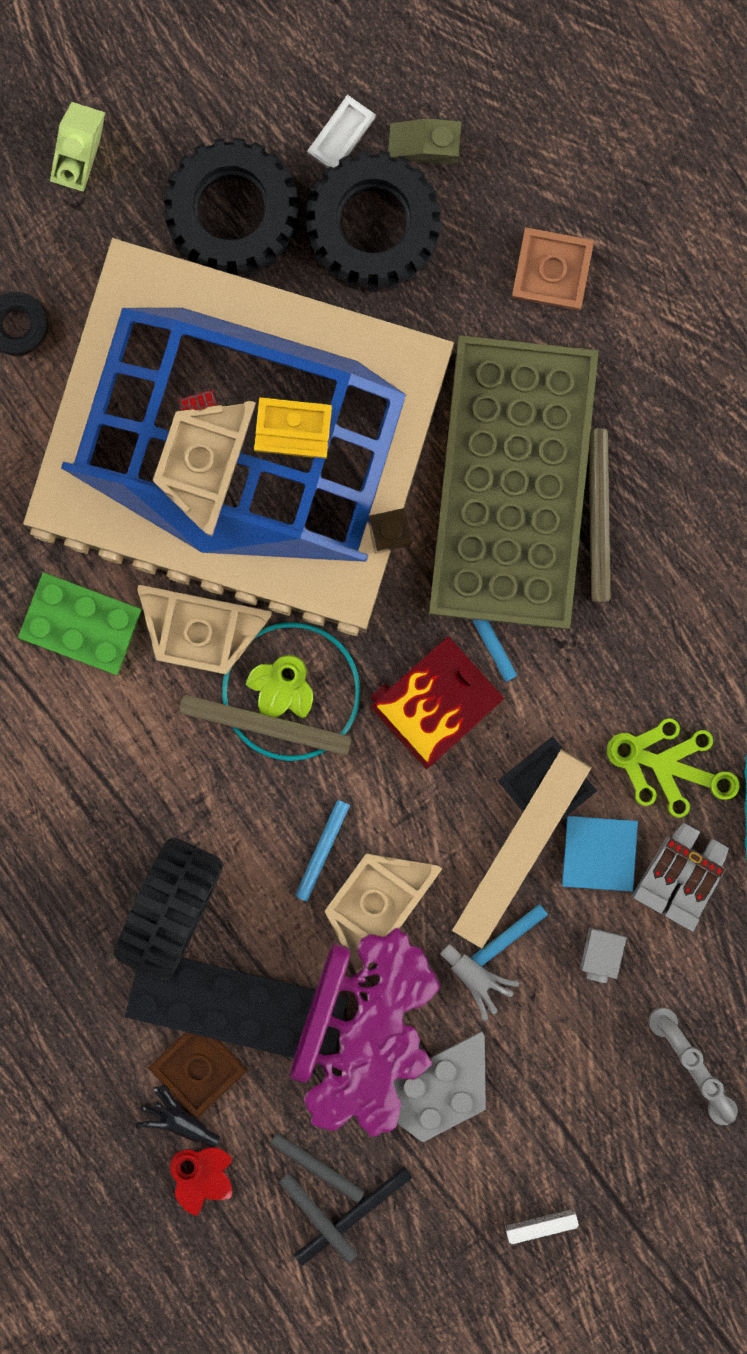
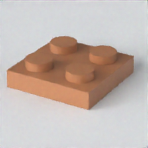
(552, 269)

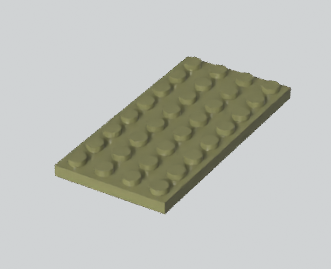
(514, 482)

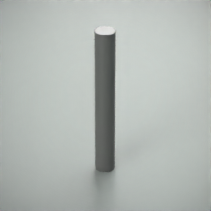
(317, 1167)
(318, 1219)

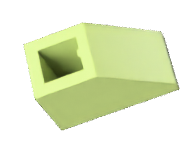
(76, 146)

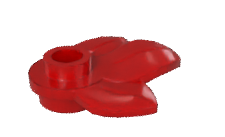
(204, 1181)

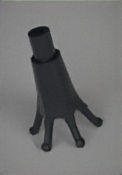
(176, 1120)

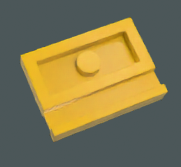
(293, 428)

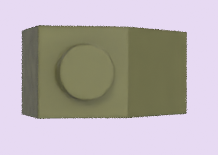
(426, 141)

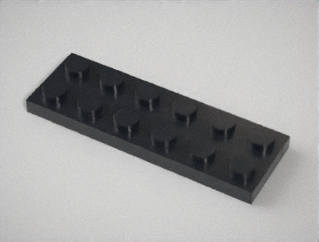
(230, 1007)

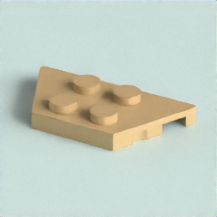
(202, 459)
(199, 629)
(377, 899)

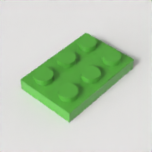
(80, 623)

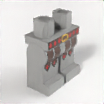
(682, 865)

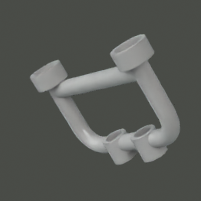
(721, 1107)

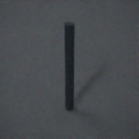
(355, 1214)

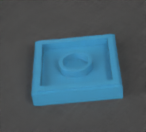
(599, 853)

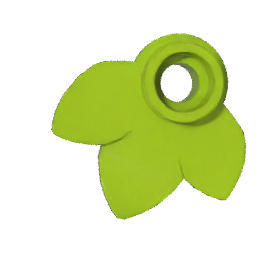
(281, 693)

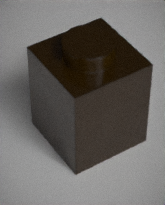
(389, 530)

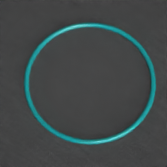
(356, 702)

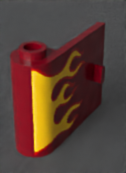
(433, 706)

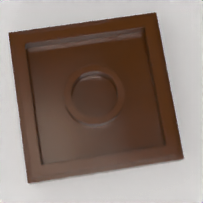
(197, 1071)

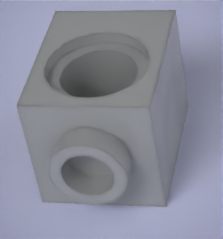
(602, 955)

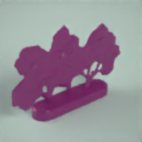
(374, 1043)

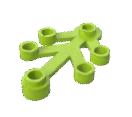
(666, 765)

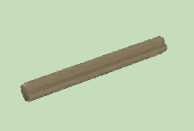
(599, 515)
(265, 725)

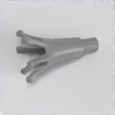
(477, 979)

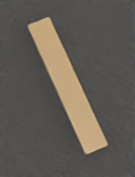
(521, 848)

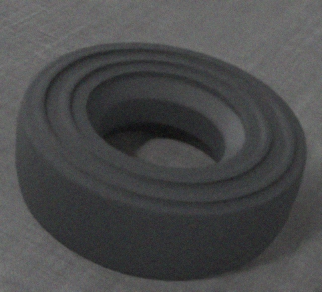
(38, 323)

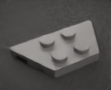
(446, 1091)

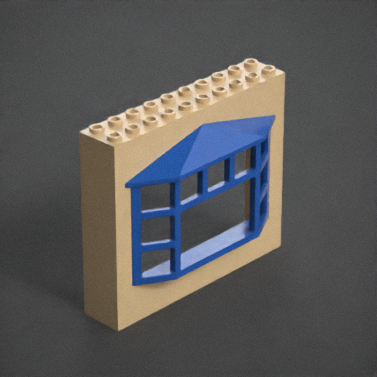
(247, 551)

